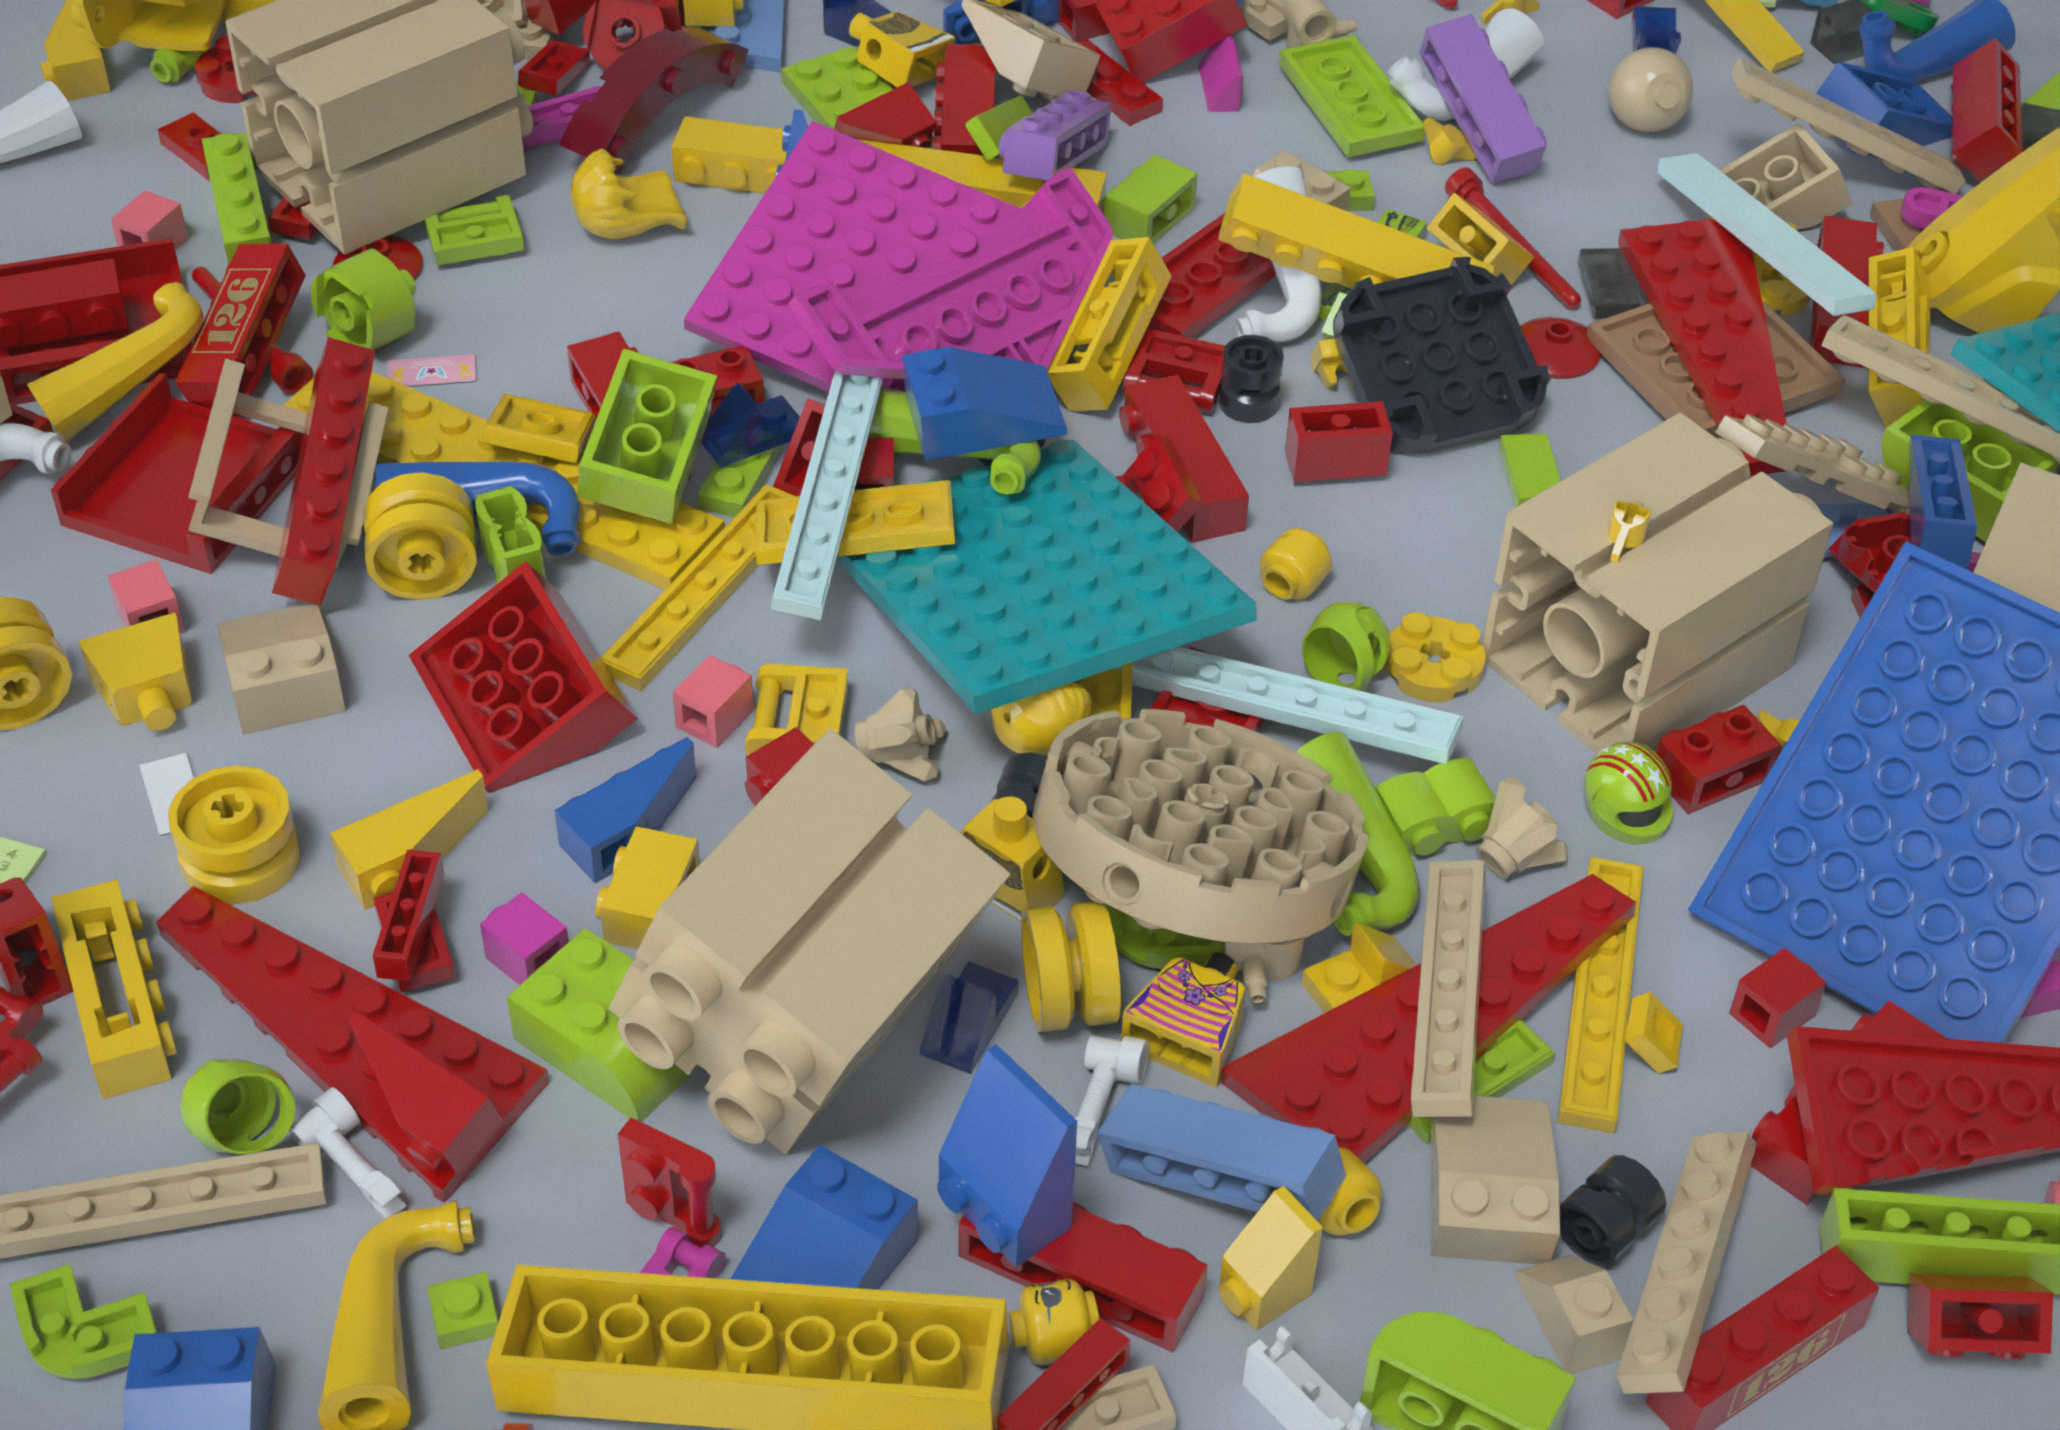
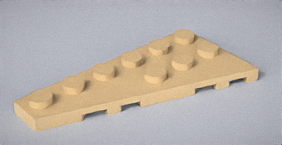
(1818, 459)

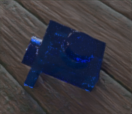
(1655, 28)

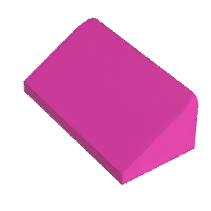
(1221, 76)

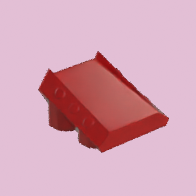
(1872, 546)

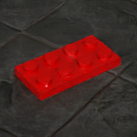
(1206, 281)

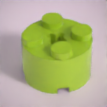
(365, 300)

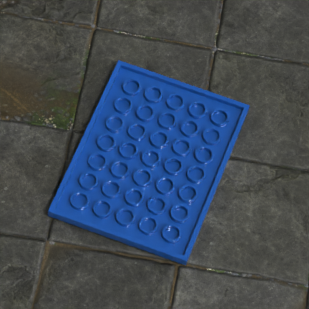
(1915, 810)

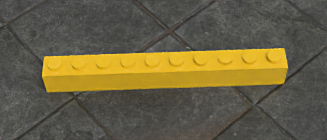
(748, 157)

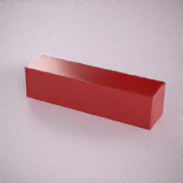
(408, 915)
(1069, 1381)

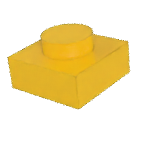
(1654, 1032)

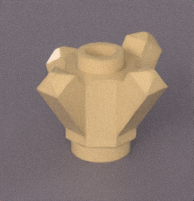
(901, 736)
(1519, 833)

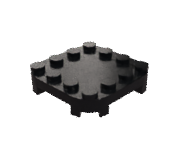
(1440, 356)

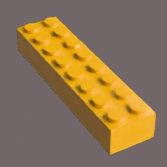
(746, 1353)

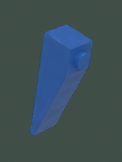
(1941, 499)

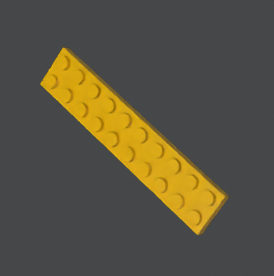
(434, 431)

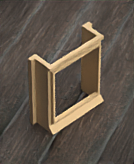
(253, 532)

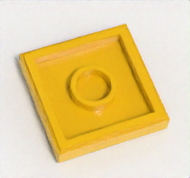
(539, 428)

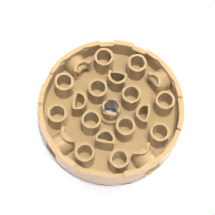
(1186, 839)

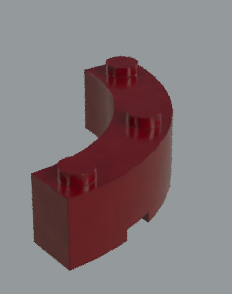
(645, 83)

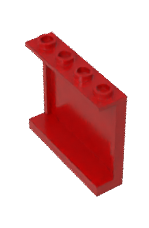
(141, 272)
(142, 468)

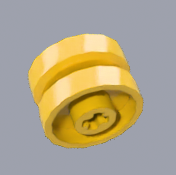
(419, 536)
(32, 665)
(235, 833)
(1070, 966)

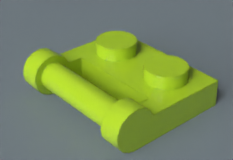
(474, 232)

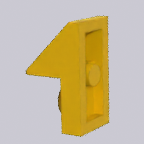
(1368, 963)

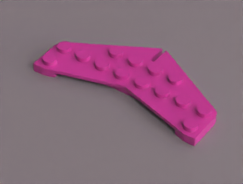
(1003, 303)

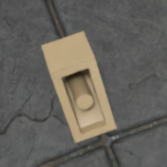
(1577, 1311)

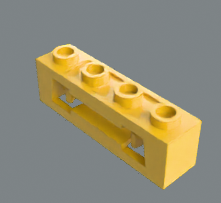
(1902, 313)
(1111, 323)
(119, 1053)

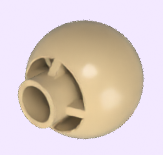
(1650, 90)

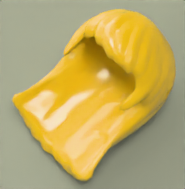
(621, 204)
(1038, 719)

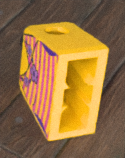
(1189, 1016)

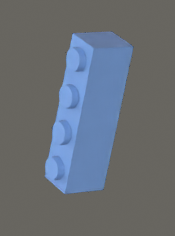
(1219, 1151)

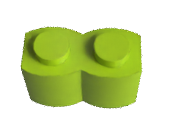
(507, 533)
(1438, 805)

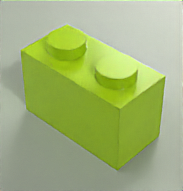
(1151, 199)

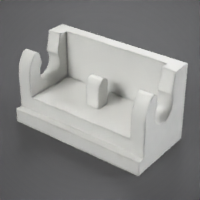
(1296, 1391)

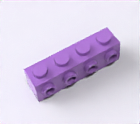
(1482, 98)
(1056, 136)

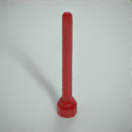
(1470, 187)
(287, 369)

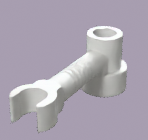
(1111, 1063)
(328, 1124)

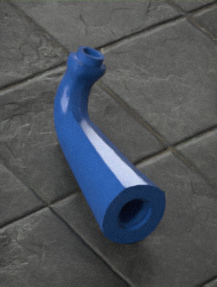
(1941, 46)
(534, 482)

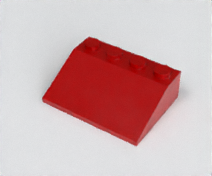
(521, 682)

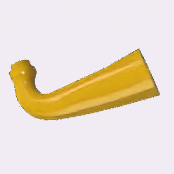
(95, 383)
(366, 1362)

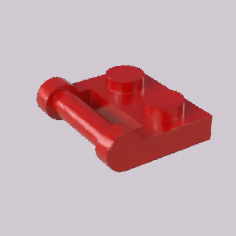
(1187, 357)
(1163, 482)
(656, 1180)

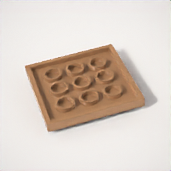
(1649, 362)

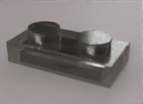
(1607, 281)

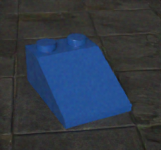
(1889, 102)
(977, 401)
(1010, 1160)
(832, 1228)
(199, 1381)

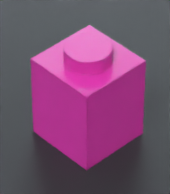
(521, 937)

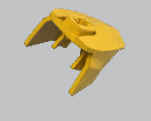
(149, 23)
(1995, 249)

